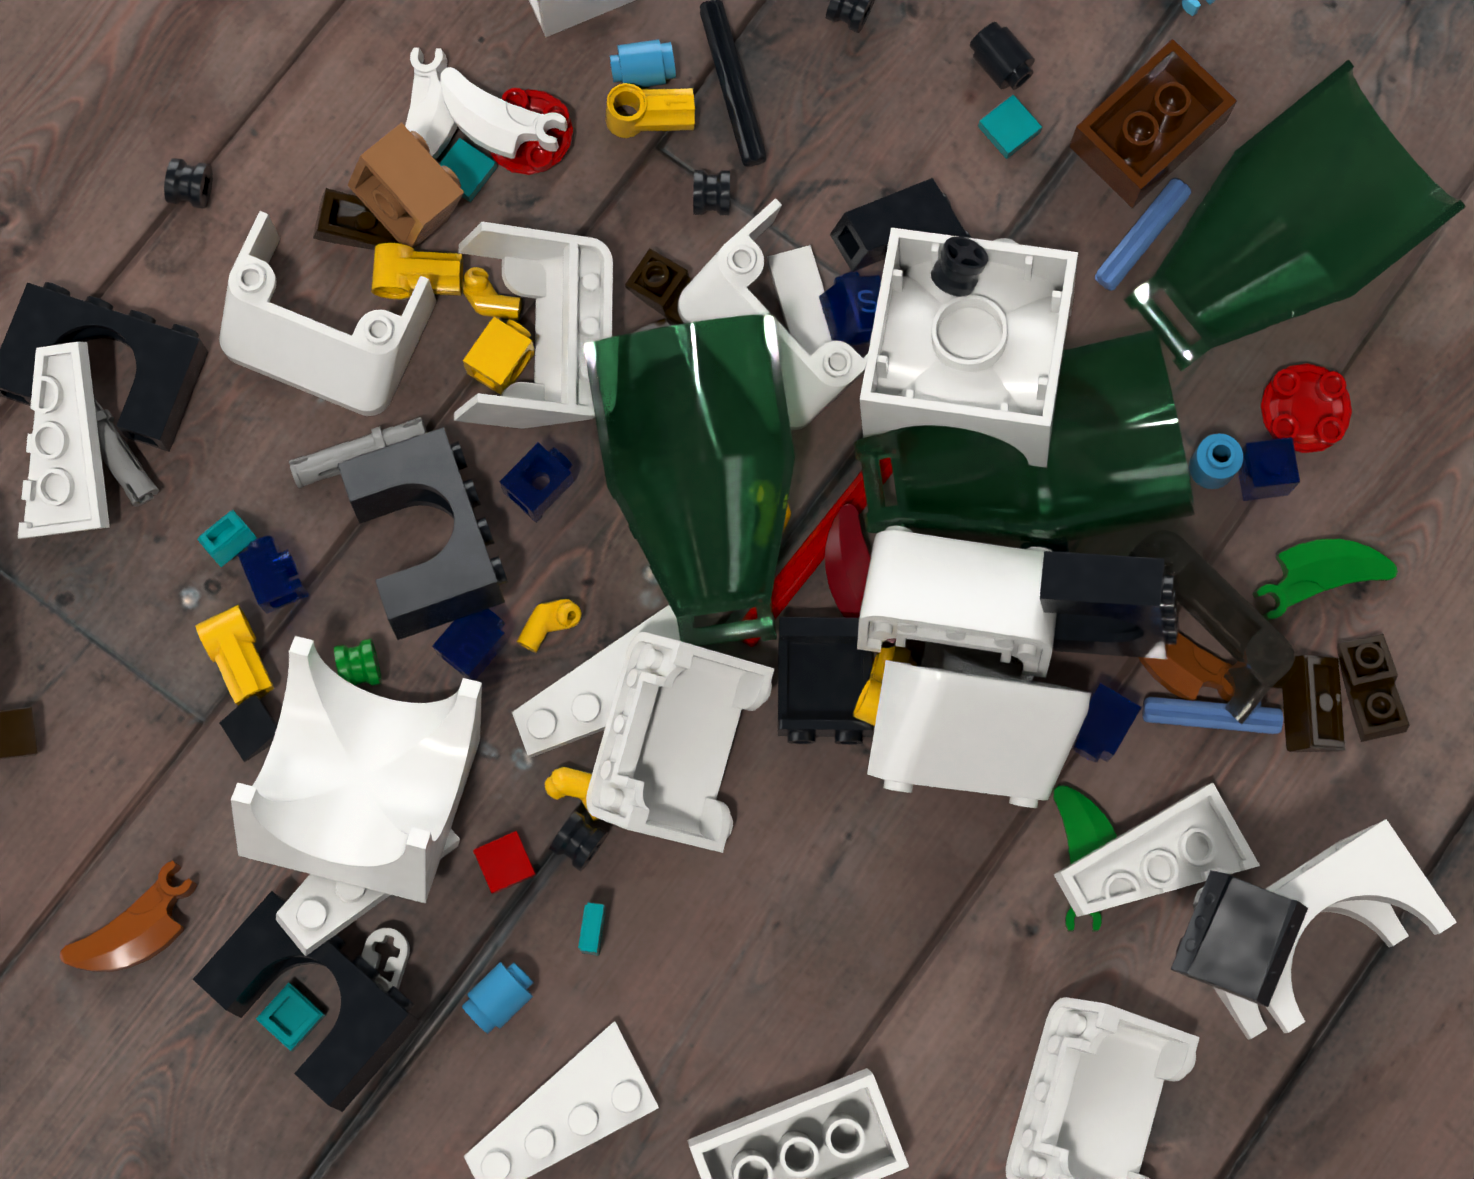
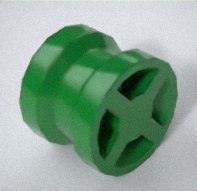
(358, 663)

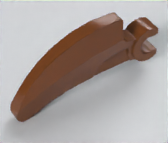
(1189, 670)
(137, 932)

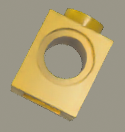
(500, 354)

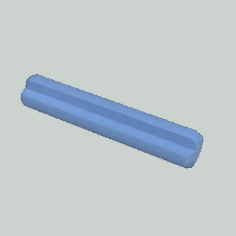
(1142, 234)
(1209, 715)

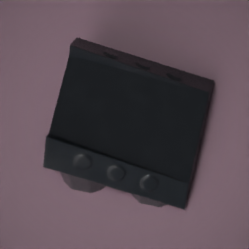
(1239, 937)

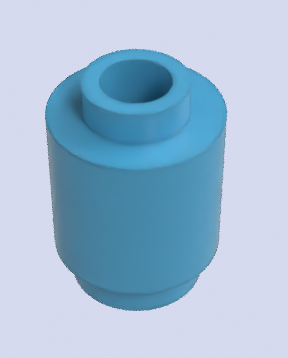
(643, 63)
(1209, 472)
(498, 996)

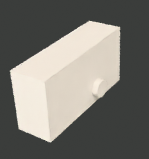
(816, 1135)

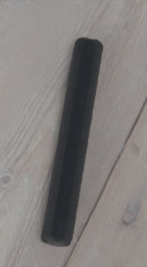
(732, 83)

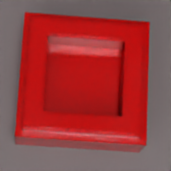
(504, 862)

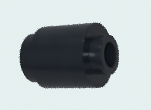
(1002, 56)

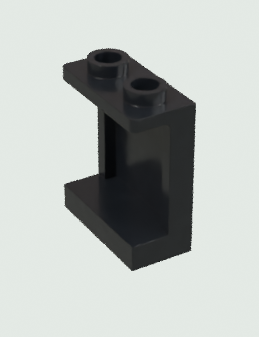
(821, 680)

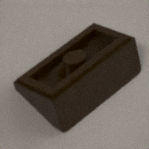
(1314, 706)

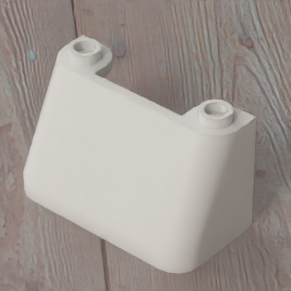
(957, 597)
(973, 732)
(673, 740)
(1095, 1092)

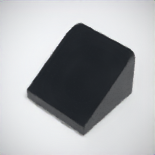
(250, 727)

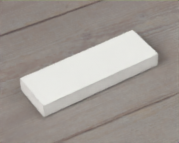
(798, 293)

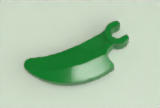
(1321, 567)
(1085, 832)

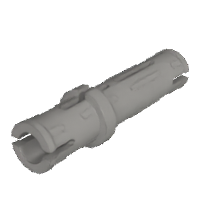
(122, 460)
(325, 462)

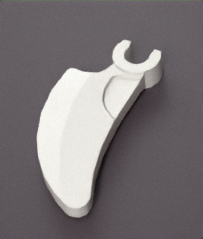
(427, 108)
(493, 121)

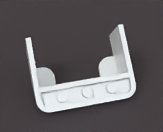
(723, 292)
(573, 307)
(338, 367)

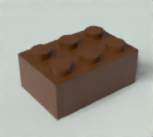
(1152, 123)

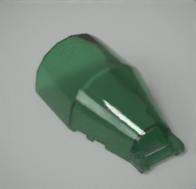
(1295, 222)
(700, 462)
(1109, 464)

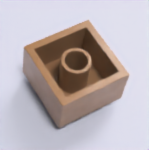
(405, 186)

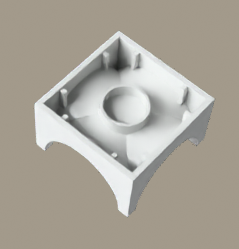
(974, 358)
(358, 781)
(1356, 880)

